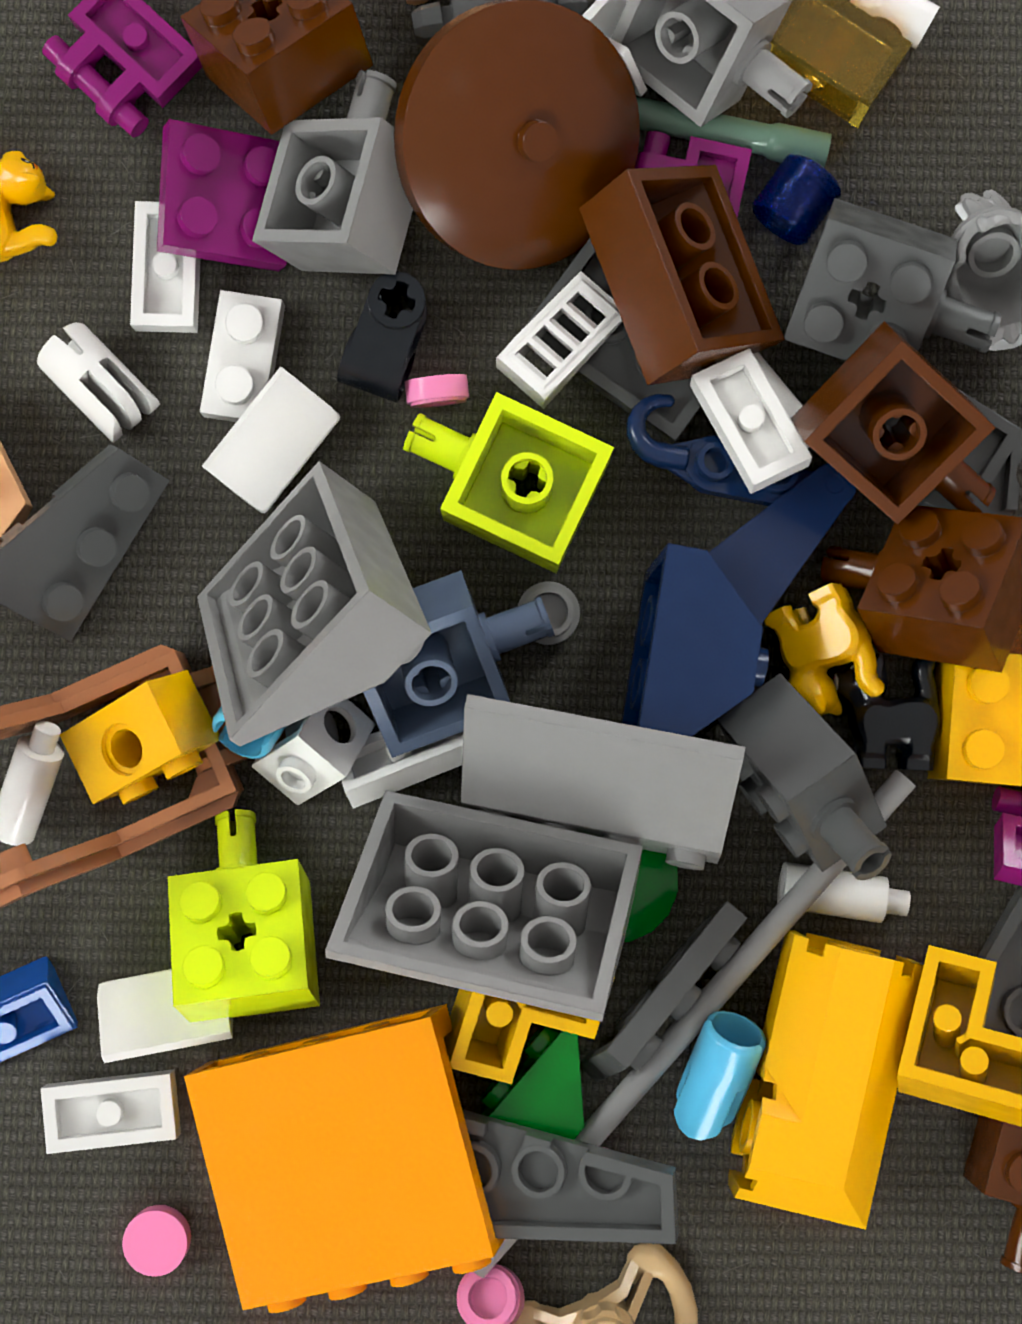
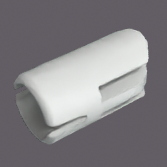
(96, 381)

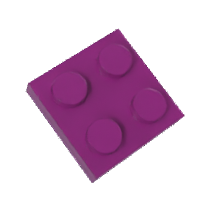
(214, 194)

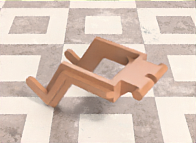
(214, 790)

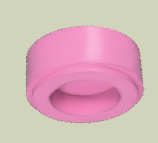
(437, 390)
(156, 1240)
(491, 1299)

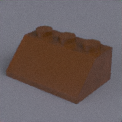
(679, 270)

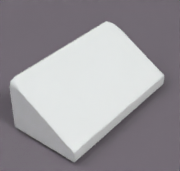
(272, 441)
(140, 1019)

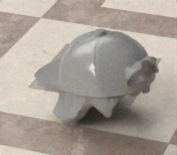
(990, 262)

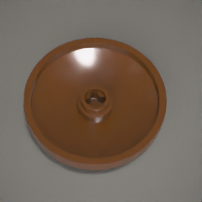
(513, 130)

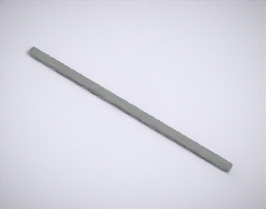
(720, 989)

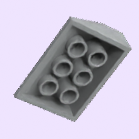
(309, 609)
(600, 778)
(489, 905)

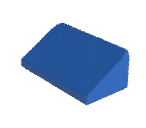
(32, 1008)

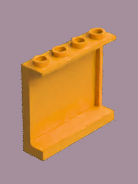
(342, 1162)

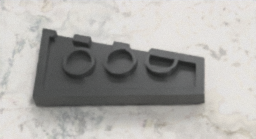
(569, 1188)

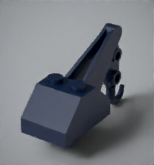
(705, 609)

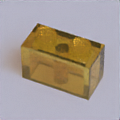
(841, 53)

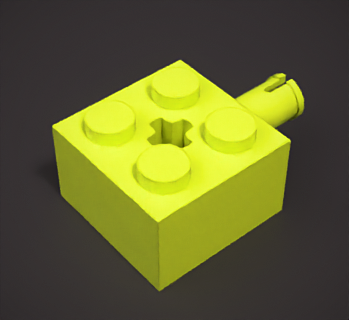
(507, 447)
(220, 906)

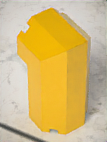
(827, 1079)

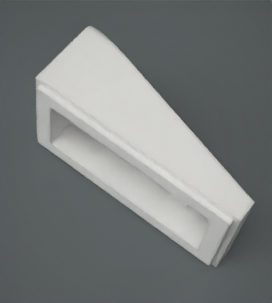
(525, 374)

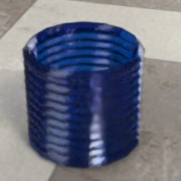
(796, 199)

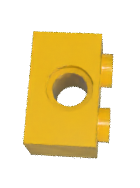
(140, 737)

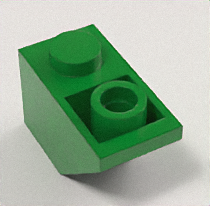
(544, 1088)

